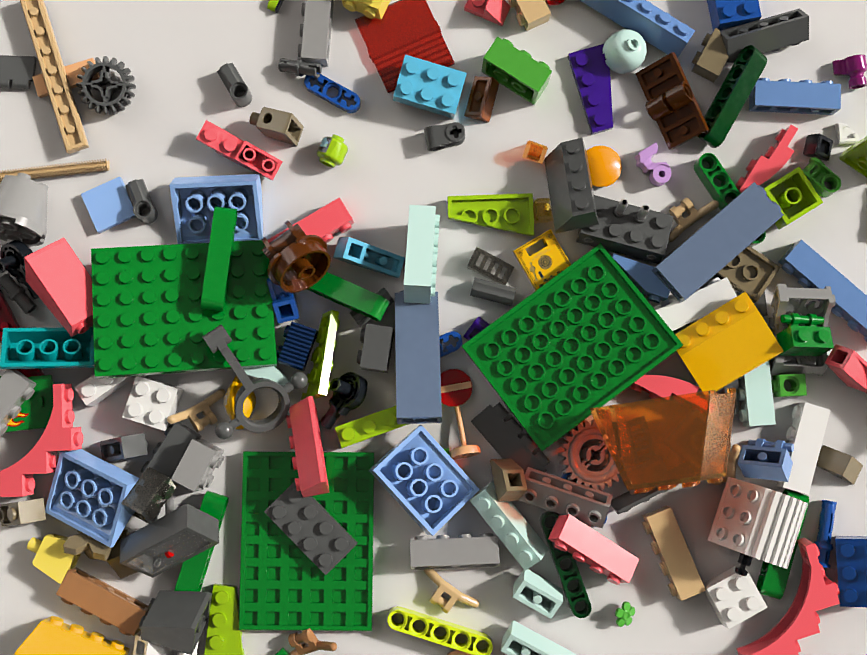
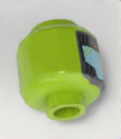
(332, 151)

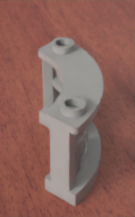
(783, 303)

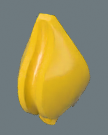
(229, 401)

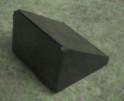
(818, 146)

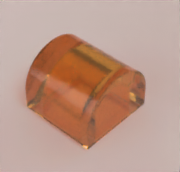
(535, 152)

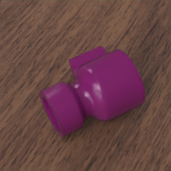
(852, 66)

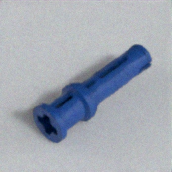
(825, 532)

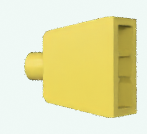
(51, 556)

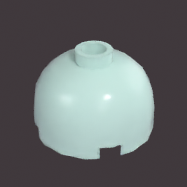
(624, 51)

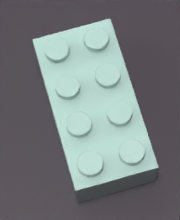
(421, 254)

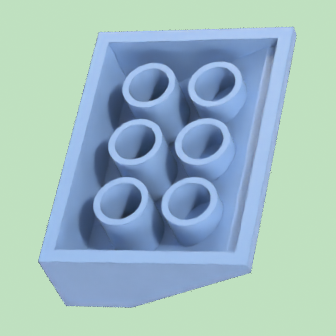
(195, 203)
(424, 480)
(90, 495)

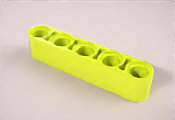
(431, 623)

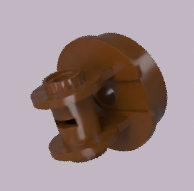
(296, 259)

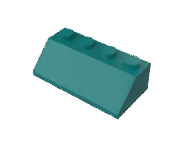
(46, 348)

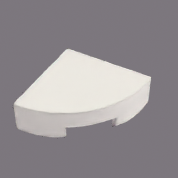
(845, 135)

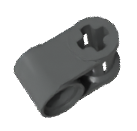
(442, 136)

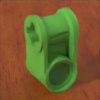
(820, 175)

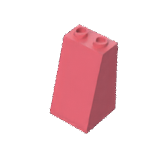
(62, 285)

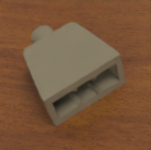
(278, 125)

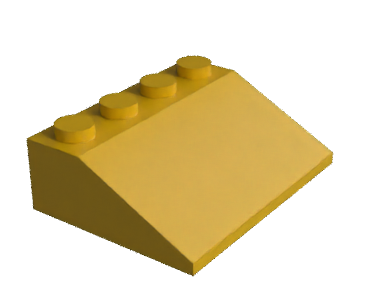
(727, 344)
(58, 638)

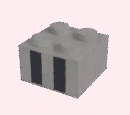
(198, 465)

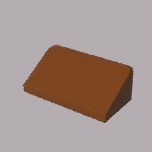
(482, 98)

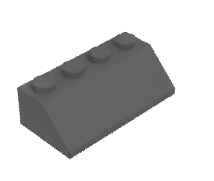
(570, 187)

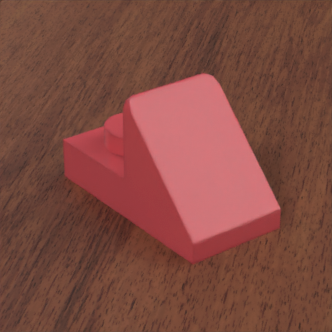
(491, 10)

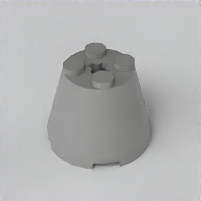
(23, 209)

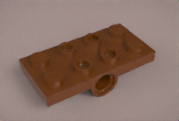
(671, 101)

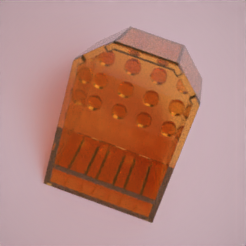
(670, 439)

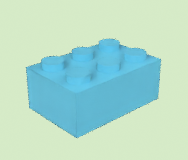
(429, 86)

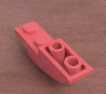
(239, 150)
(769, 164)
(663, 386)

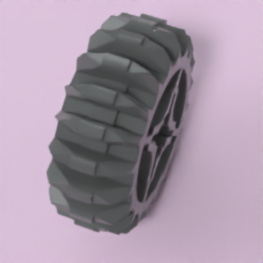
(87, 84)

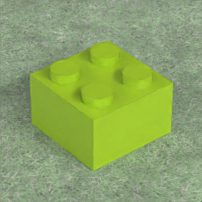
(793, 195)

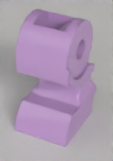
(658, 172)

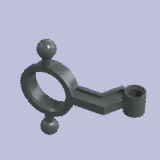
(217, 340)

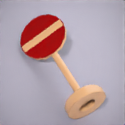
(456, 391)

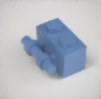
(766, 460)

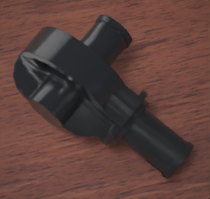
(15, 262)
(345, 397)

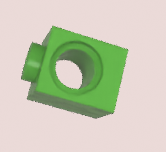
(797, 382)

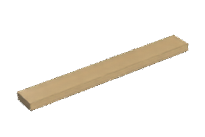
(54, 75)

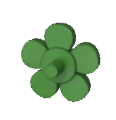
(624, 614)

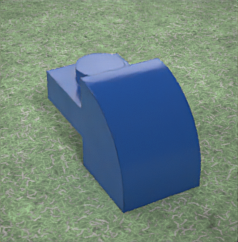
(283, 303)

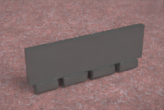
(17, 69)
(505, 439)

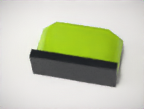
(274, 5)

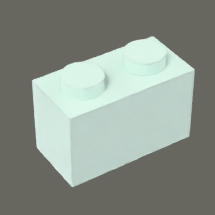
(538, 593)

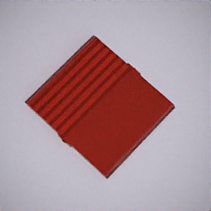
(403, 30)

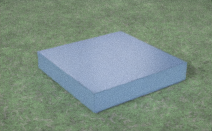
(108, 204)

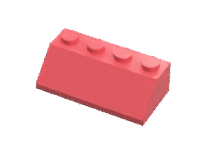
(308, 448)

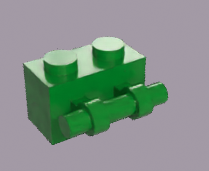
(806, 339)

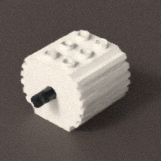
(757, 523)

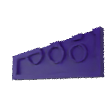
(594, 87)

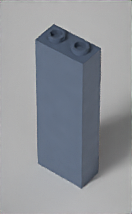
(718, 242)
(417, 361)

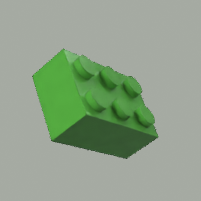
(516, 70)

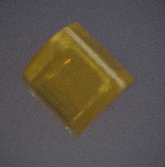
(542, 210)

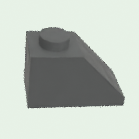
(124, 447)

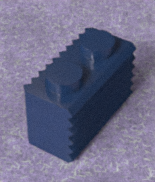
(297, 346)

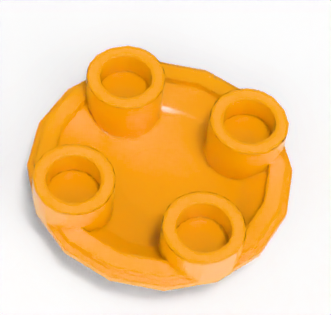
(603, 165)

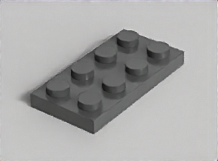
(311, 528)

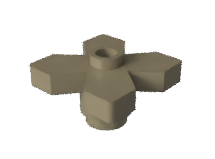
(83, 543)

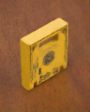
(545, 263)

